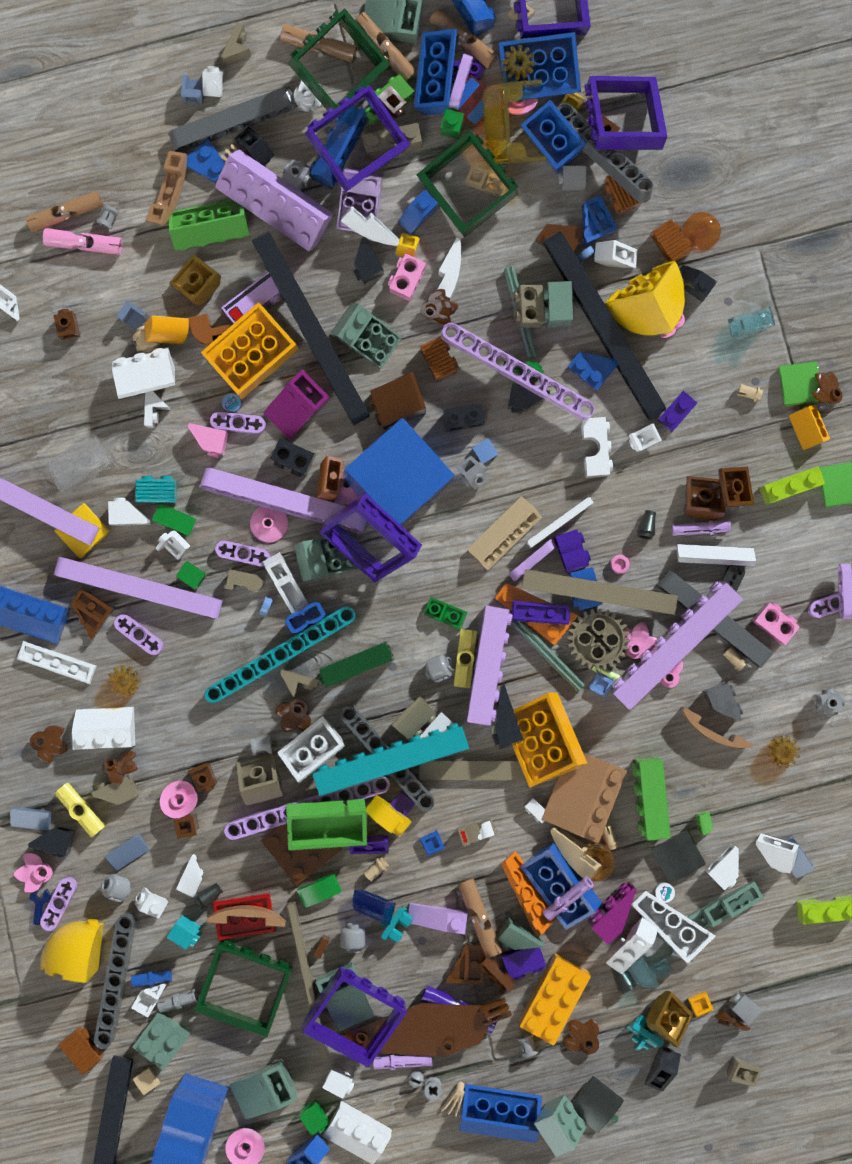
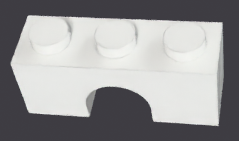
(596, 430)
(627, 951)

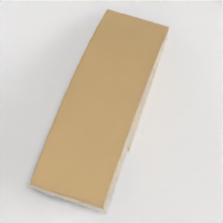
(575, 852)

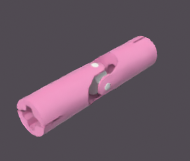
(69, 240)

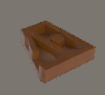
(572, 234)
(91, 611)
(466, 966)
(491, 969)

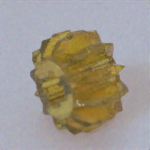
(524, 66)
(118, 686)
(788, 756)

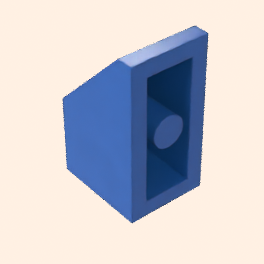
(418, 212)
(309, 1152)

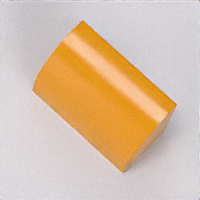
(166, 329)
(809, 427)

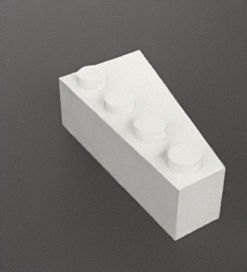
(677, 930)

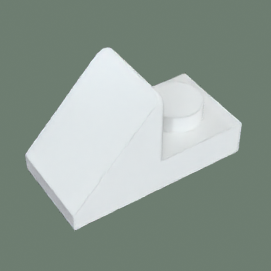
(153, 402)

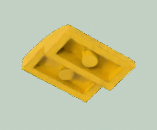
(77, 546)

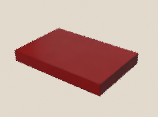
(243, 926)

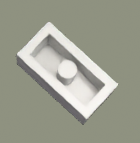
(536, 809)

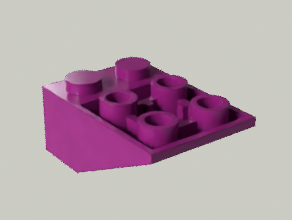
(296, 404)
(611, 917)

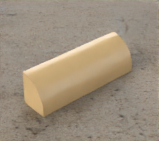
(504, 533)

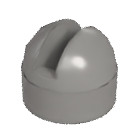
(417, 1075)

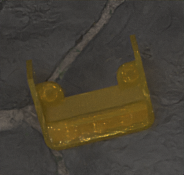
(497, 122)

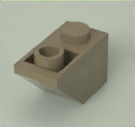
(117, 792)

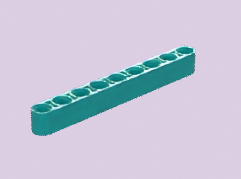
(271, 657)

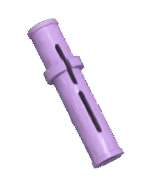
(701, 528)
(561, 903)
(406, 1061)

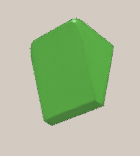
(704, 822)

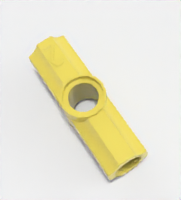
(464, 671)
(88, 819)

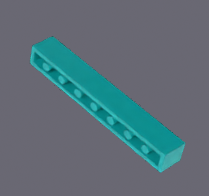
(390, 760)

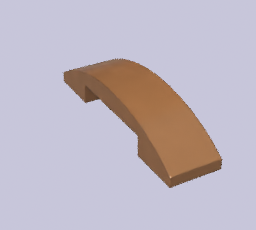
(170, 190)
(693, 719)
(272, 917)

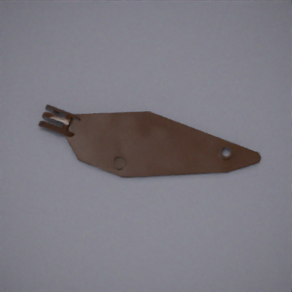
(435, 1028)

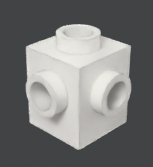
(305, 98)

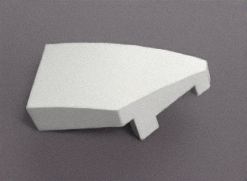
(9, 303)
(191, 878)
(147, 999)

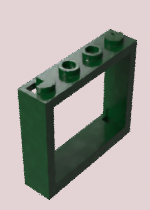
(360, 39)
(448, 156)
(355, 664)
(234, 1018)

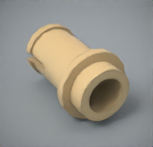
(750, 392)
(735, 659)
(609, 838)
(376, 869)

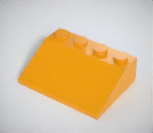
(250, 350)
(548, 740)

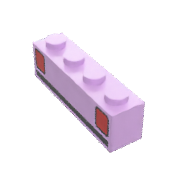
(260, 291)

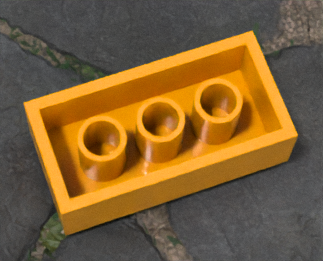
(554, 999)

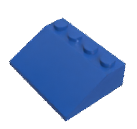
(554, 64)

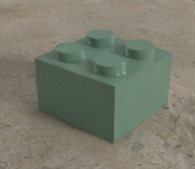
(559, 304)
(161, 1040)
(560, 1125)

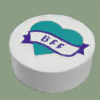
(664, 892)

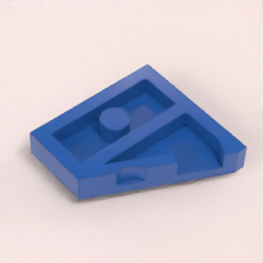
(206, 161)
(596, 220)
(592, 368)

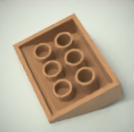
(585, 798)

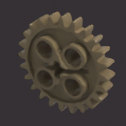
(585, 651)

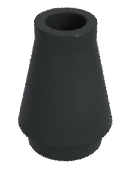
(646, 528)
(207, 896)
(623, 981)

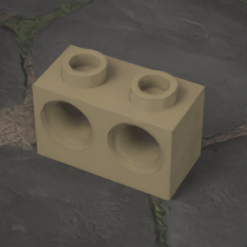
(534, 307)

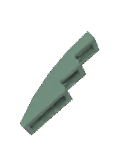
(727, 906)

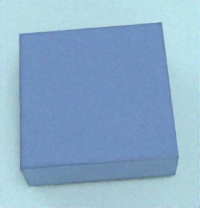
(485, 451)
(600, 685)

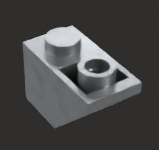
(721, 699)

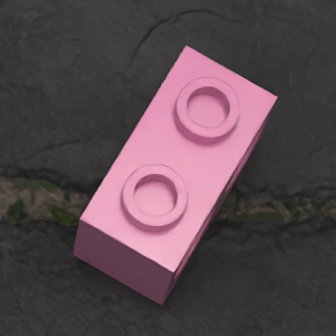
(410, 278)
(773, 627)

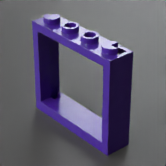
(533, 31)
(384, 116)
(626, 140)
(384, 524)
(342, 1044)

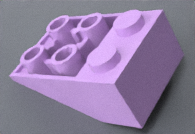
(363, 196)

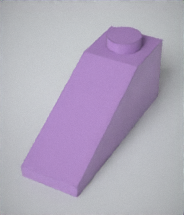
(439, 918)

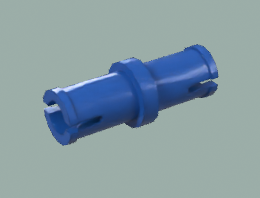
(151, 978)

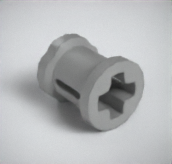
(107, 223)
(261, 746)
(527, 1045)
(433, 1094)

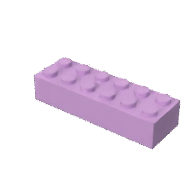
(273, 200)
(487, 665)

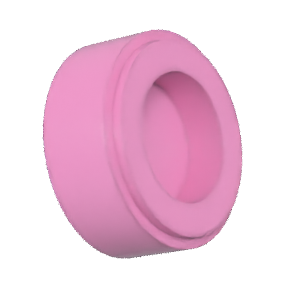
(619, 564)

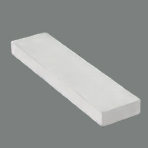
(559, 522)
(716, 555)
(56, 662)

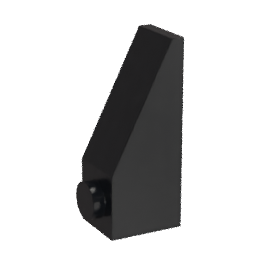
(506, 726)

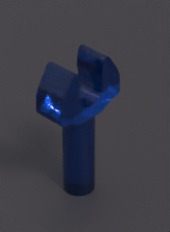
(39, 904)

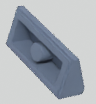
(30, 818)
(127, 852)
(802, 863)

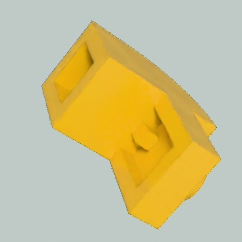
(387, 816)

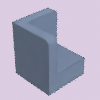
(191, 90)
(132, 315)

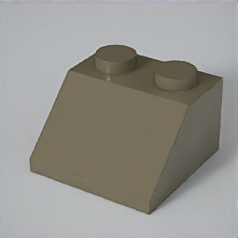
(414, 718)
(259, 779)

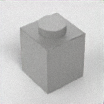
(572, 178)
(744, 1007)

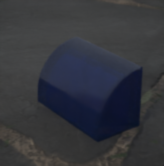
(373, 906)

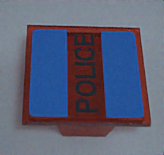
(472, 101)

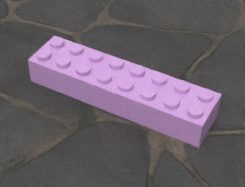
(676, 644)

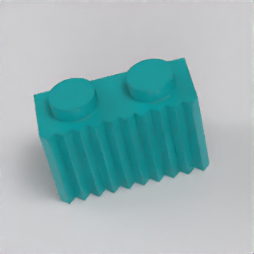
(156, 490)
(185, 932)

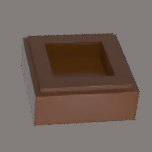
(321, 946)

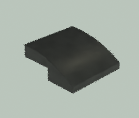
(678, 856)
(596, 1104)

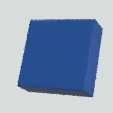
(432, 843)

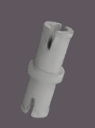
(177, 1001)

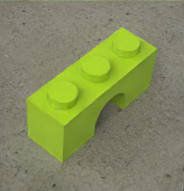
(792, 485)
(816, 911)

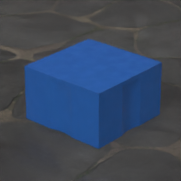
(399, 473)
(190, 1122)

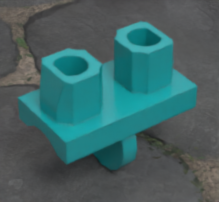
(391, 931)
(638, 1028)

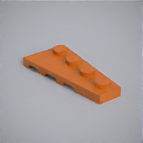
(550, 632)
(527, 894)

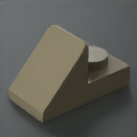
(234, 50)
(293, 679)
(743, 1072)

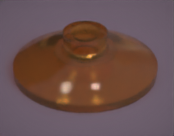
(699, 239)
(606, 858)

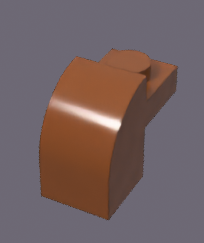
(203, 330)

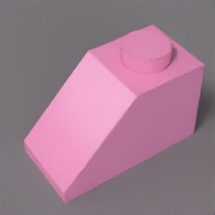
(210, 439)

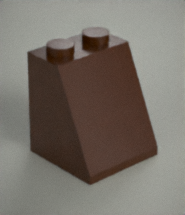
(397, 401)

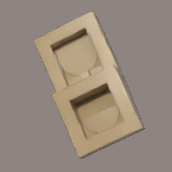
(485, 181)

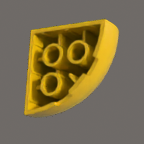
(650, 302)
(74, 951)

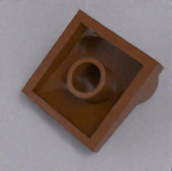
(735, 486)
(703, 498)

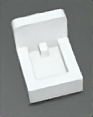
(212, 81)
(644, 438)
(174, 544)
(150, 903)

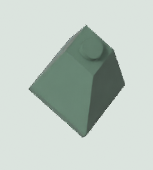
(518, 936)

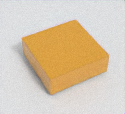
(700, 1004)

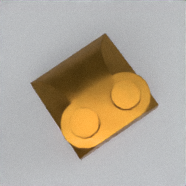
(196, 281)
(669, 1018)

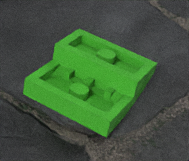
(798, 383)
(837, 484)

